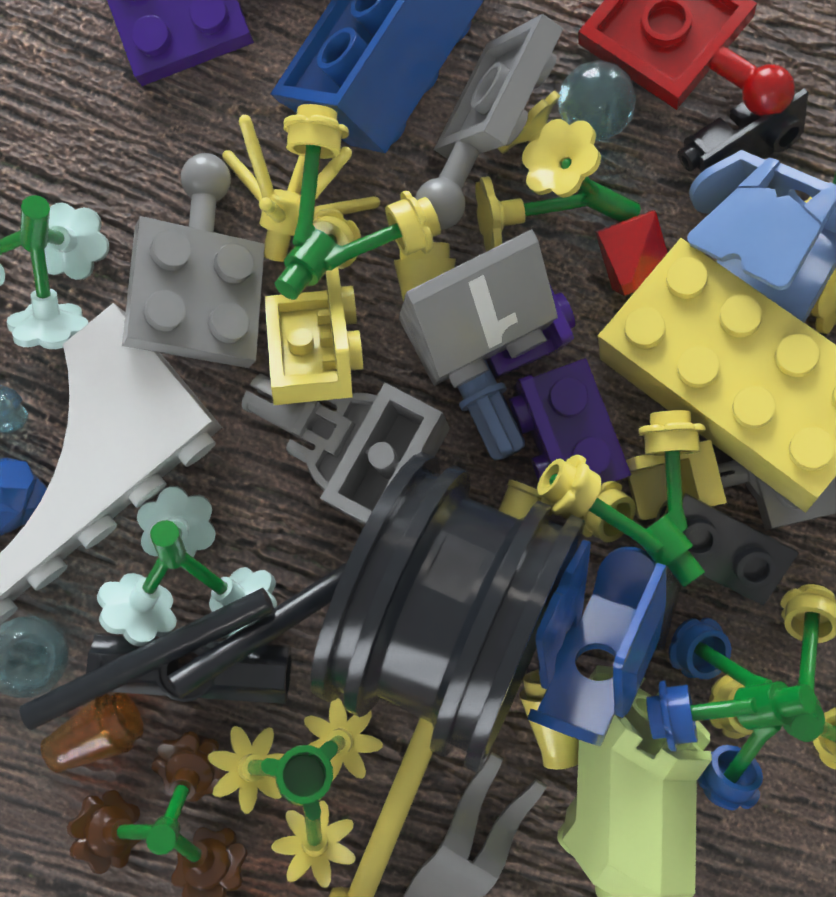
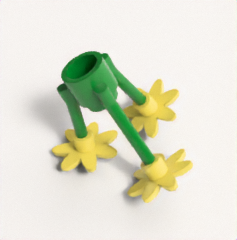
(302, 779)

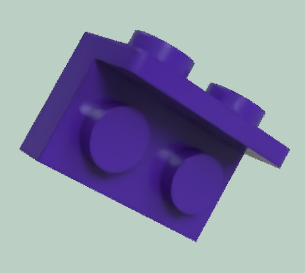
(568, 420)

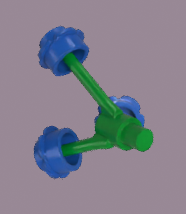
(760, 706)

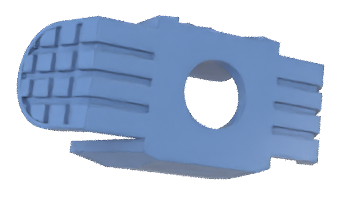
(766, 230)

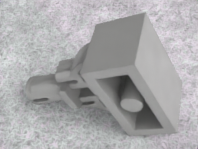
(357, 444)

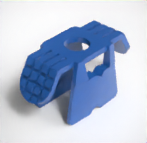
(620, 618)

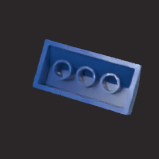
(374, 63)

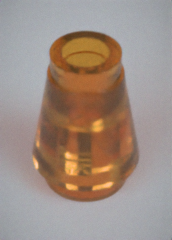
(94, 733)

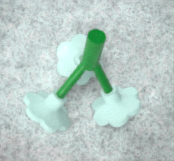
(58, 243)
(172, 531)

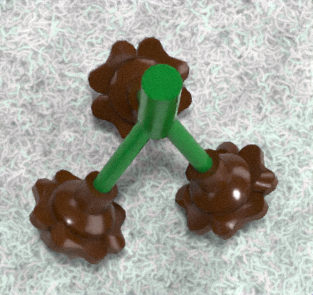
(107, 830)

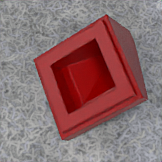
(631, 251)

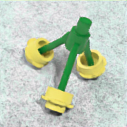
(329, 238)
(610, 513)
(811, 618)

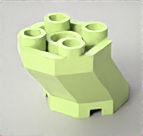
(636, 808)

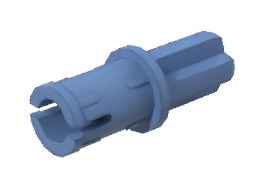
(491, 415)

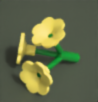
(557, 161)

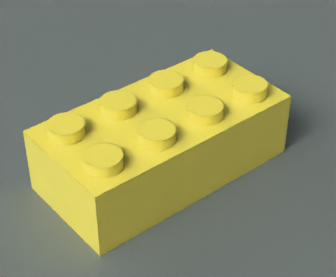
(737, 364)

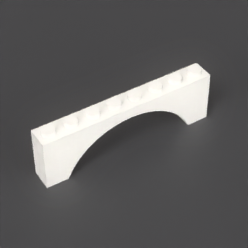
(123, 433)

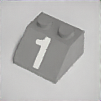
(480, 311)

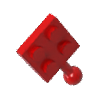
(677, 42)

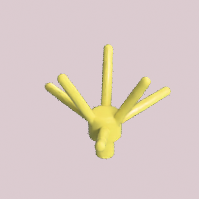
(280, 206)

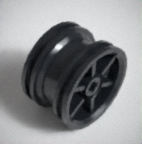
(441, 607)

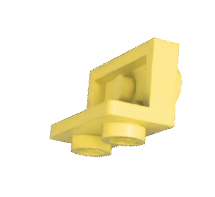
(310, 344)

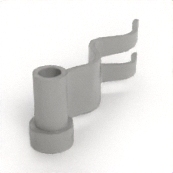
(449, 869)

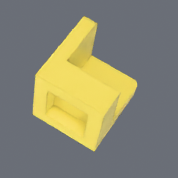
(698, 475)

